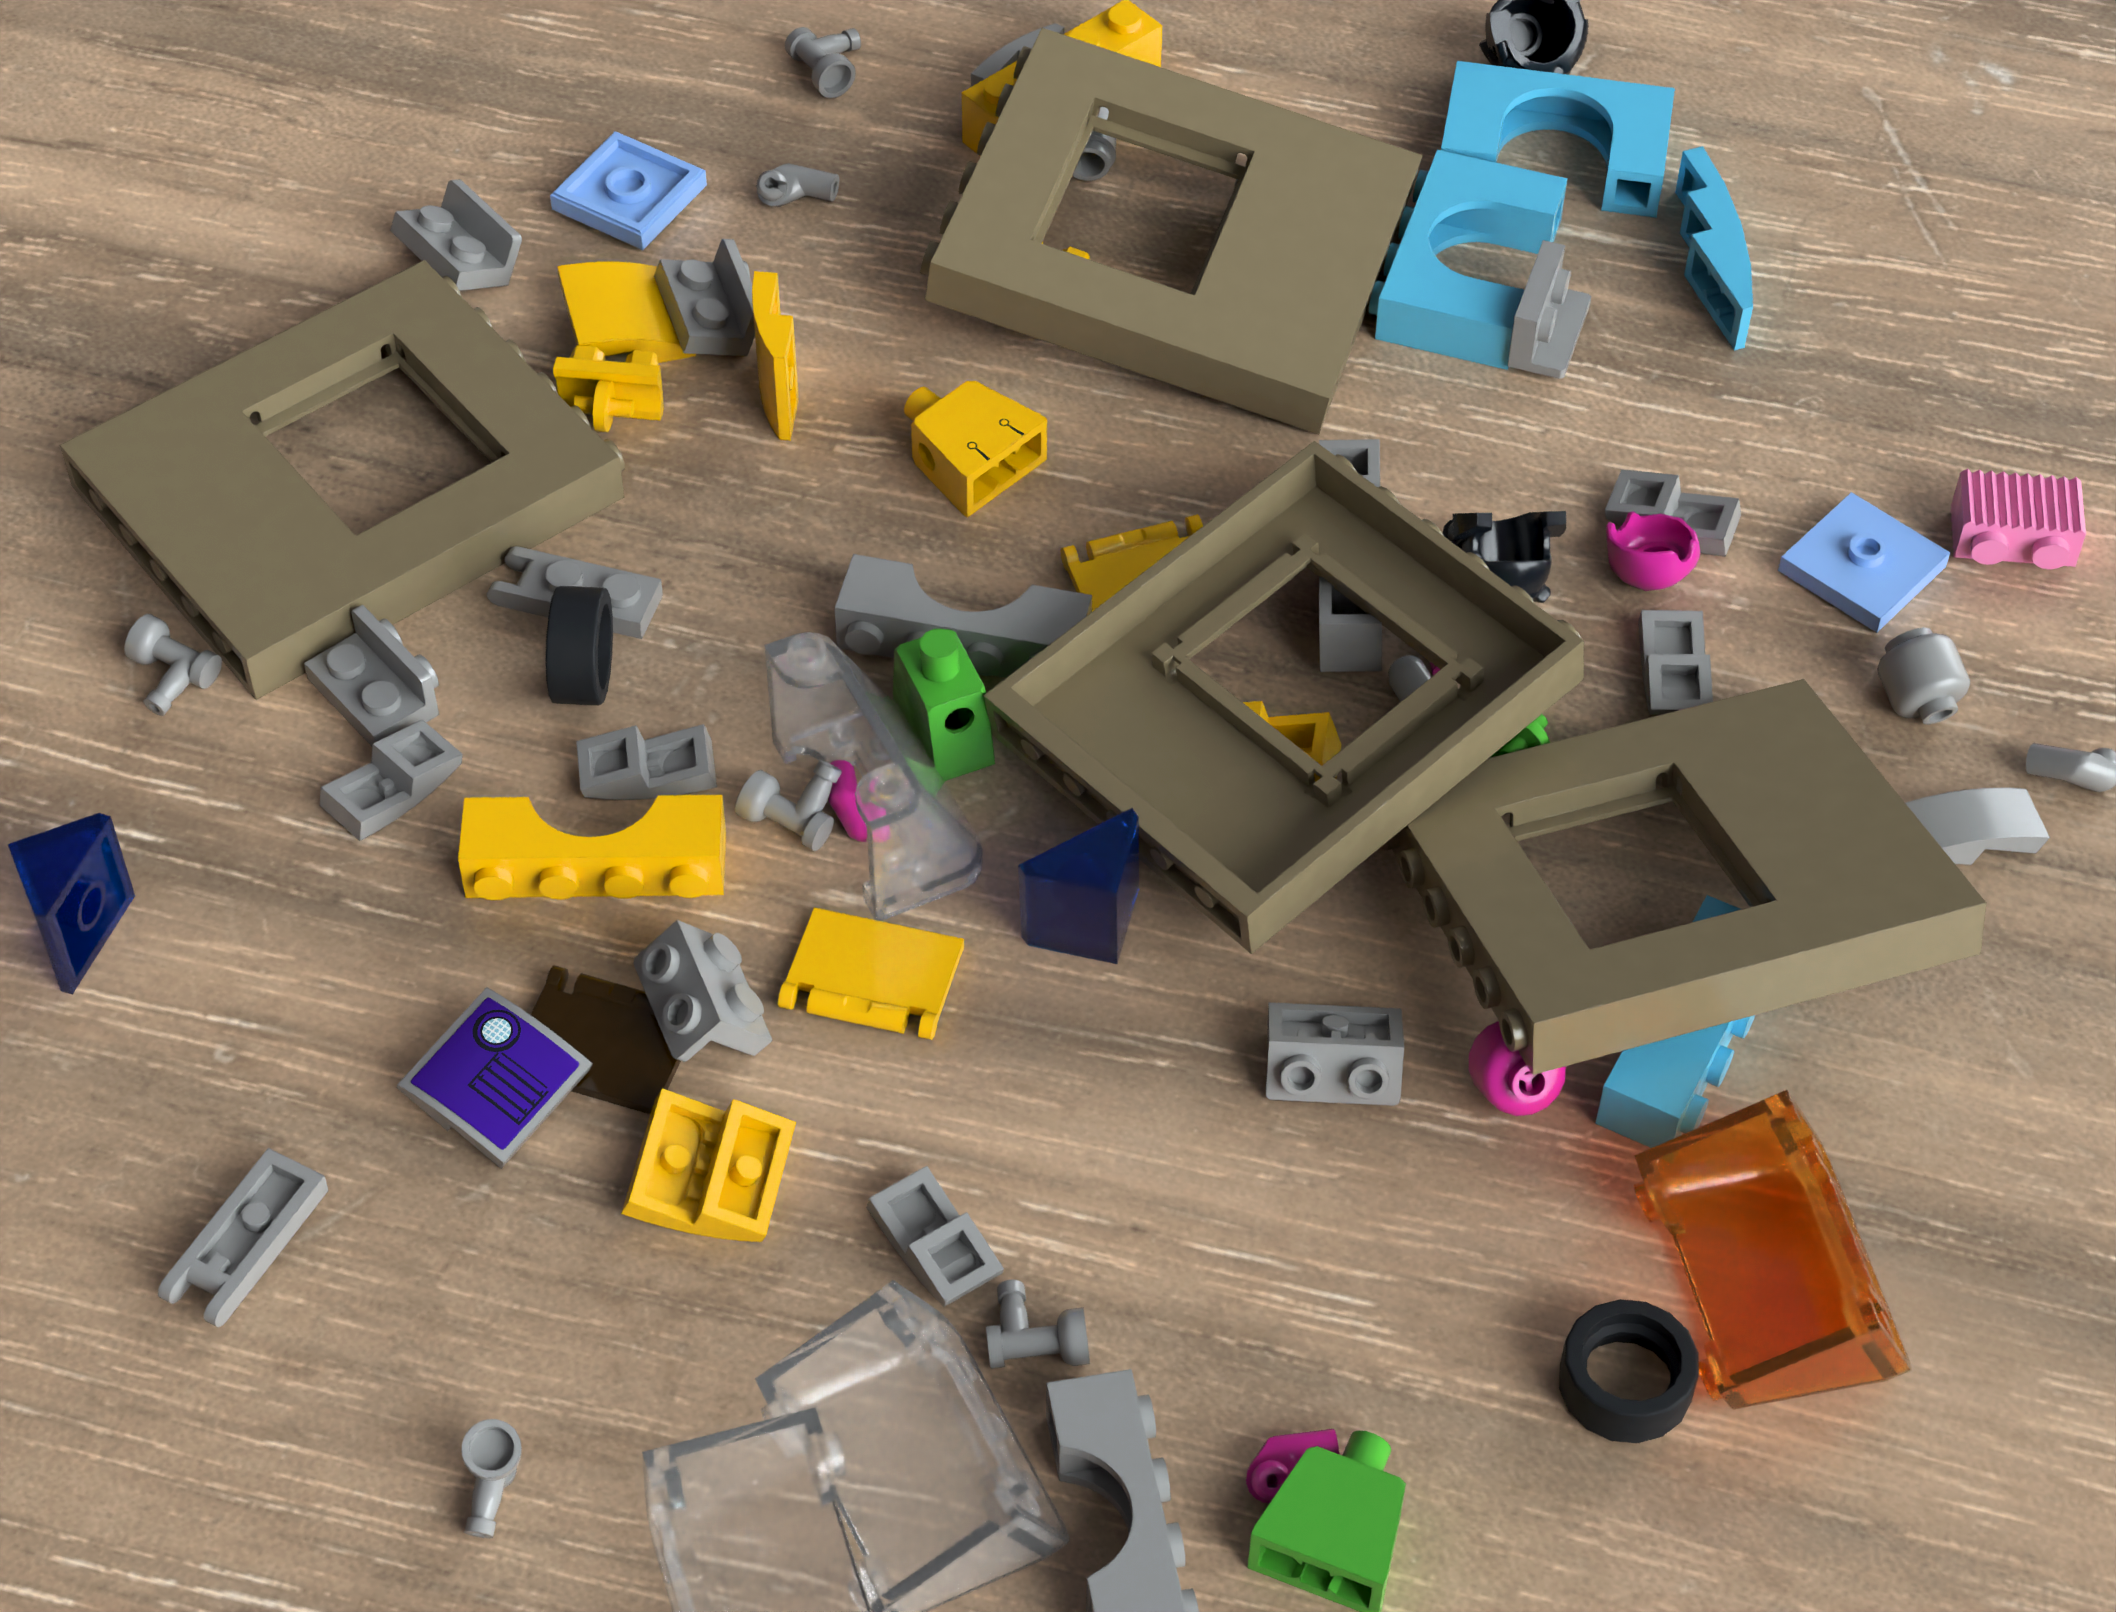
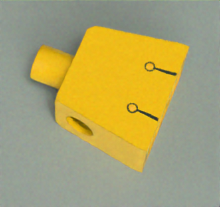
(974, 442)

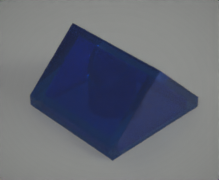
(74, 891)
(1083, 891)

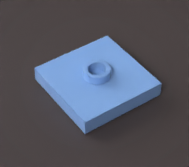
(628, 190)
(1864, 562)

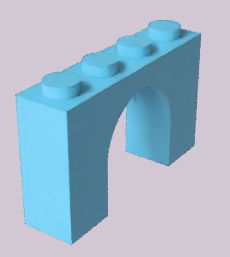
(1619, 118)
(1457, 204)

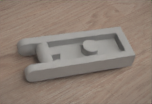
(632, 594)
(246, 1234)

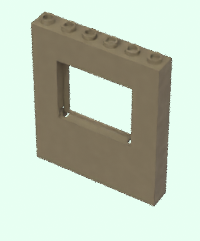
(1280, 277)
(258, 550)
(1217, 790)
(1787, 806)

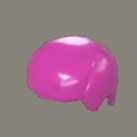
(1652, 550)

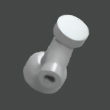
(830, 70)
(151, 641)
(762, 799)
(1017, 1340)
(492, 1455)

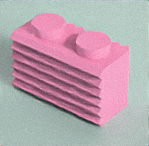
(2018, 519)

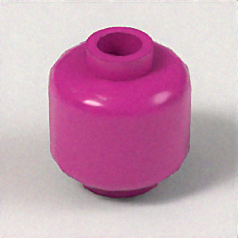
(1507, 1079)

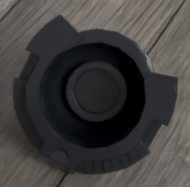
(1535, 34)
(1511, 547)

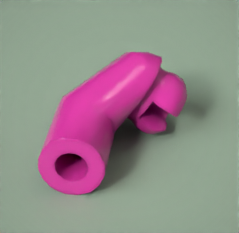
(843, 801)
(1279, 1458)

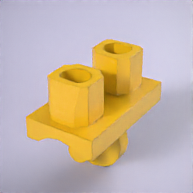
(610, 387)

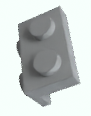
(700, 992)

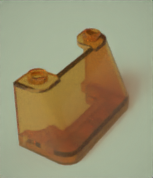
(1771, 1258)

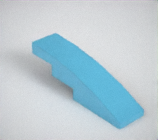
(1717, 253)

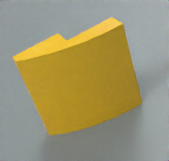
(618, 309)
(775, 355)
(709, 1168)

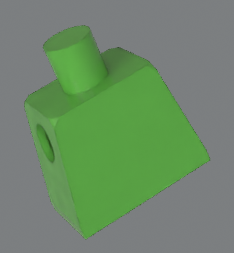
(939, 680)
(1333, 1524)

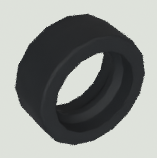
(579, 645)
(1636, 1324)

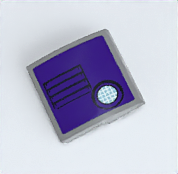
(494, 1076)

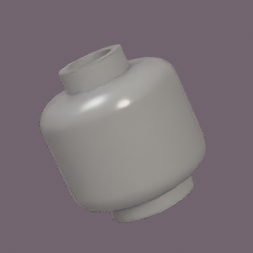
(1923, 675)

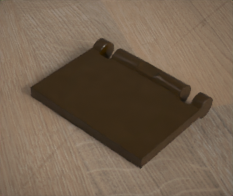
(614, 1032)

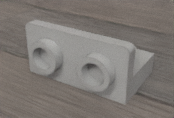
(461, 239)
(709, 302)
(1547, 317)
(375, 679)
(1334, 1054)

